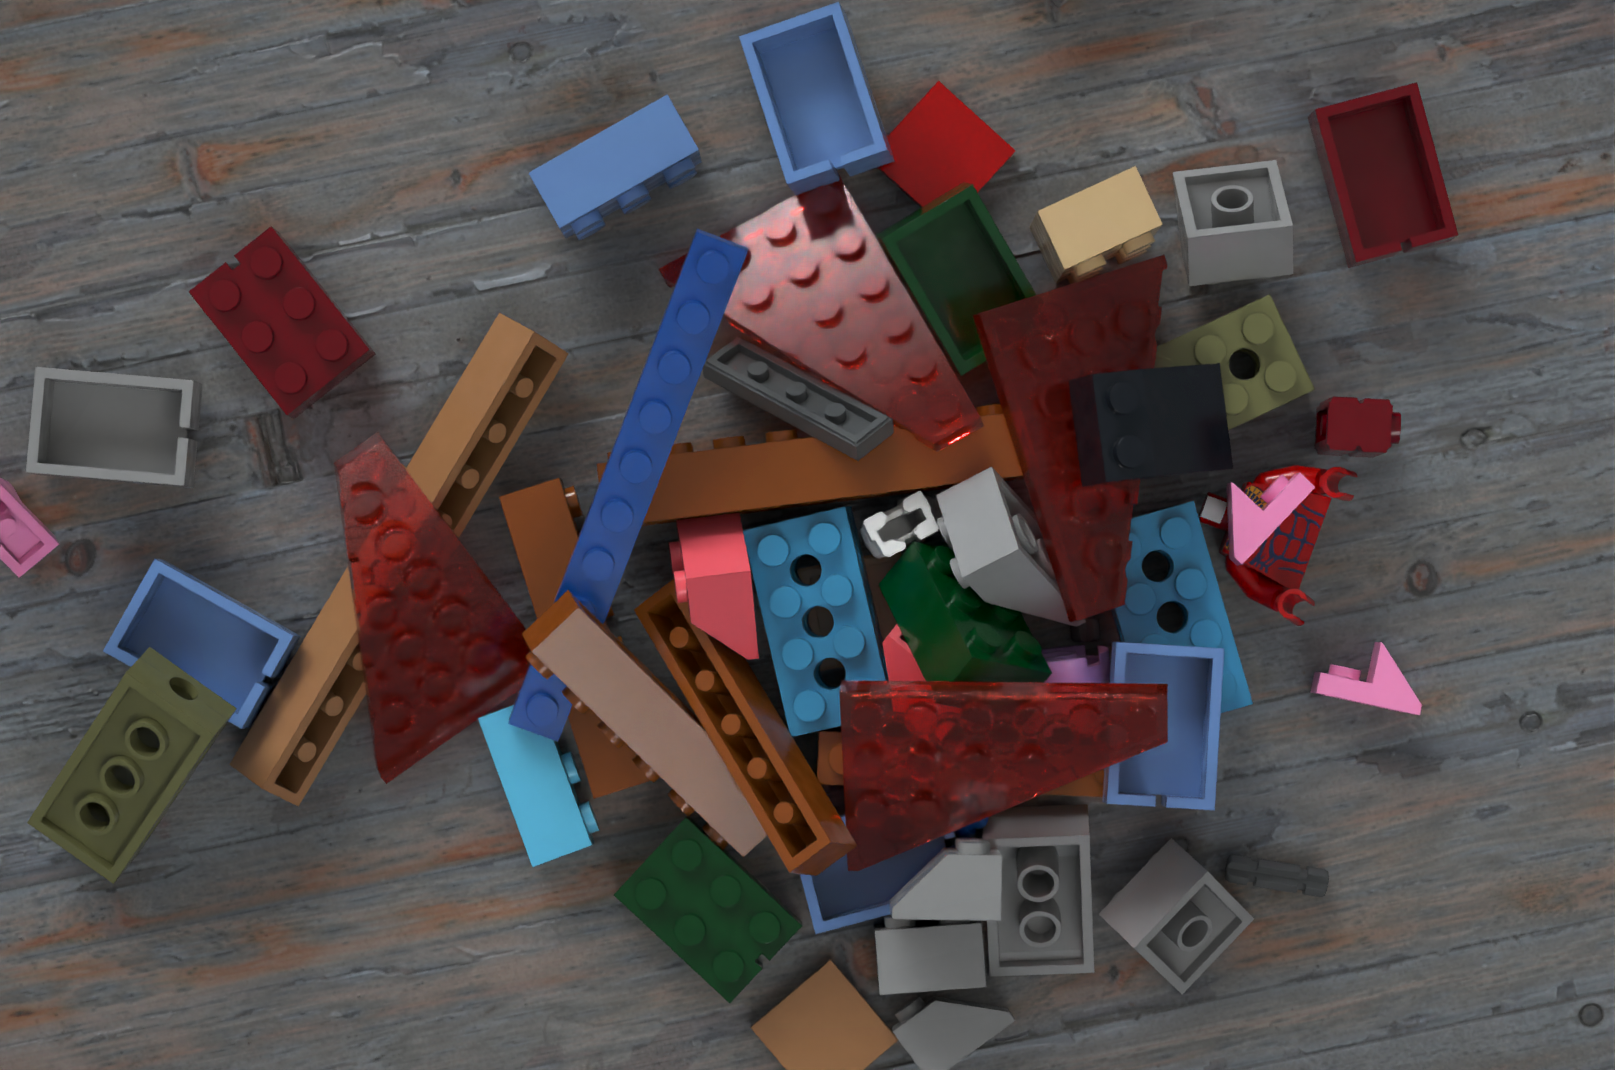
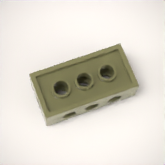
(1261, 336)
(131, 765)

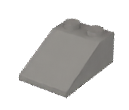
(999, 547)
(1044, 891)

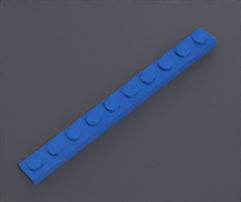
(639, 455)

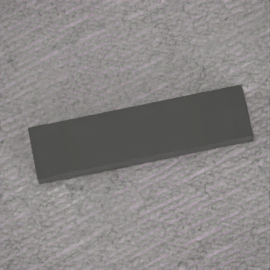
(798, 398)

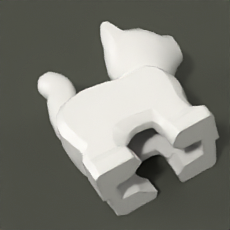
(909, 521)

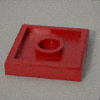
(943, 147)

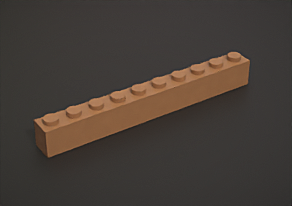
(454, 472)

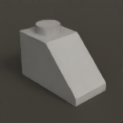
(946, 1029)

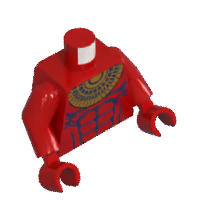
(1279, 563)

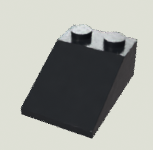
(1150, 423)

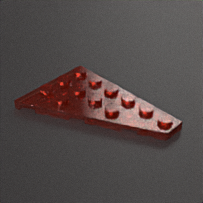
(838, 309)
(1032, 356)
(427, 617)
(957, 752)

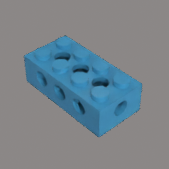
(1189, 585)
(786, 606)

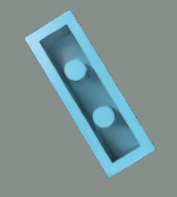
(539, 789)

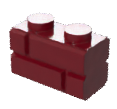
(1356, 427)

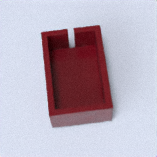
(1382, 175)
(282, 323)

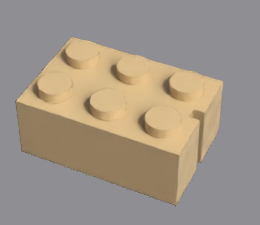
(1096, 225)

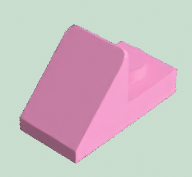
(1252, 525)
(22, 535)
(1383, 688)

